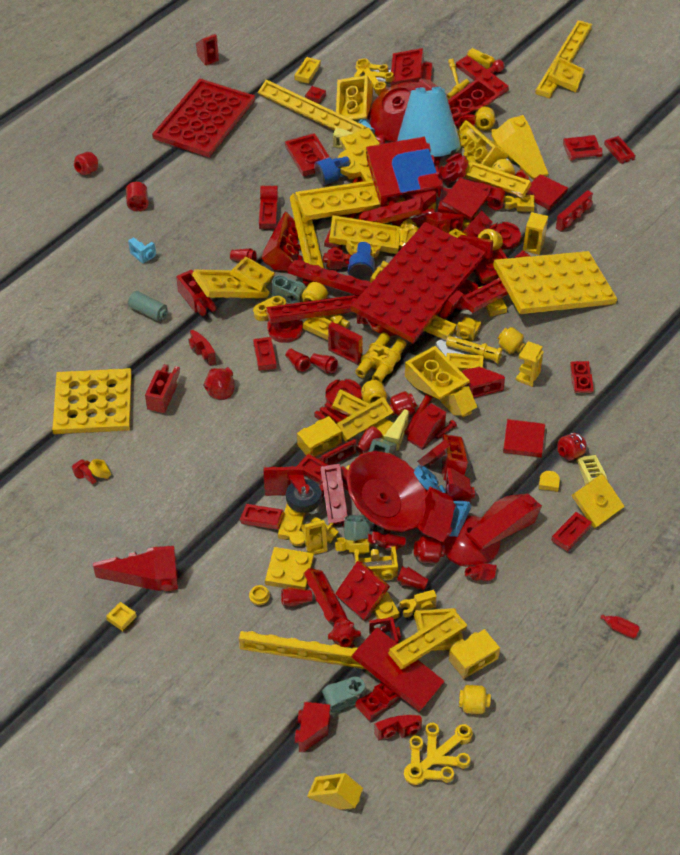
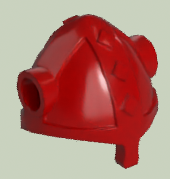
(219, 383)

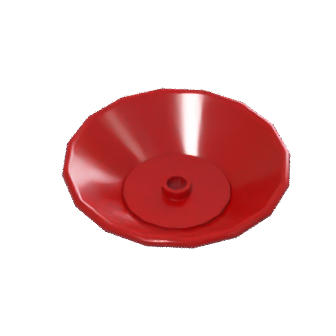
(389, 109)
(386, 490)

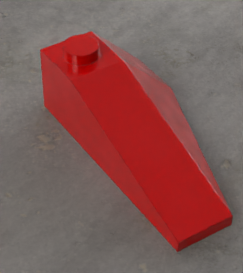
(282, 245)

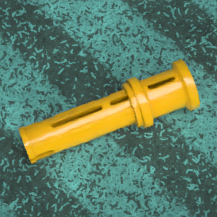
(484, 349)

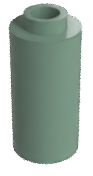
(148, 306)

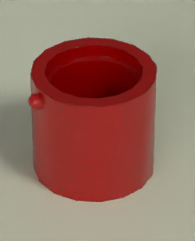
(137, 196)

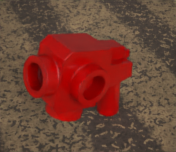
(336, 258)

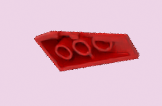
(472, 97)
(505, 519)
(149, 570)

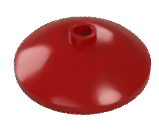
(464, 551)

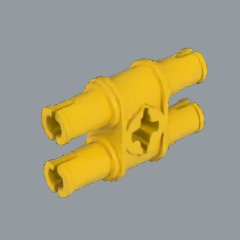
(380, 357)

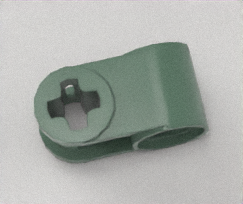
(287, 288)
(359, 527)
(343, 694)

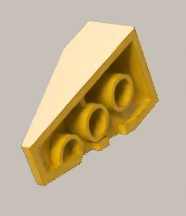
(519, 143)
(478, 146)

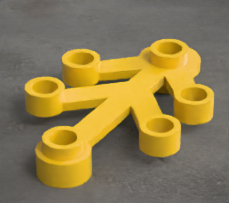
(365, 66)
(436, 756)

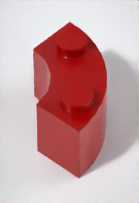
(436, 514)

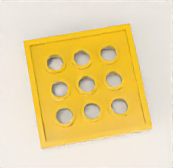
(100, 422)

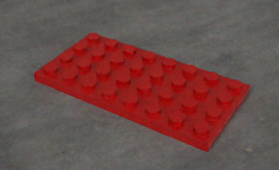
(418, 282)

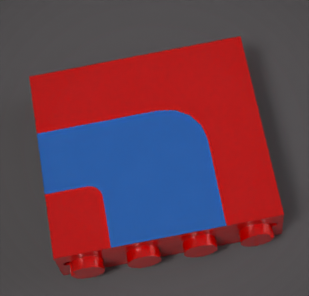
(402, 168)

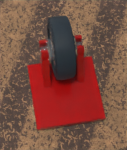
(300, 493)

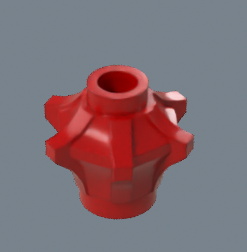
(344, 633)

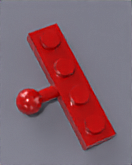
(475, 70)
(394, 210)

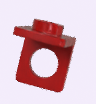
(389, 626)

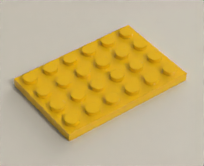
(554, 282)

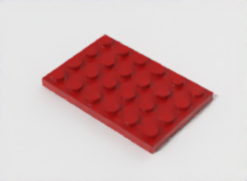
(204, 117)

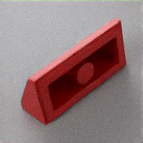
(339, 453)

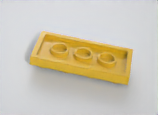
(222, 284)

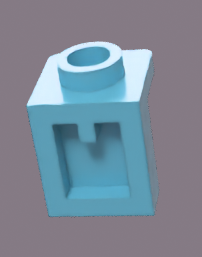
(142, 252)

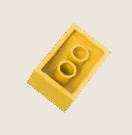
(354, 97)
(434, 373)

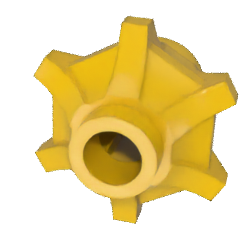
(406, 234)

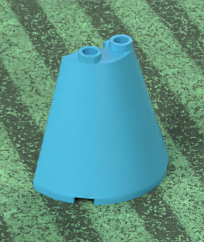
(430, 116)

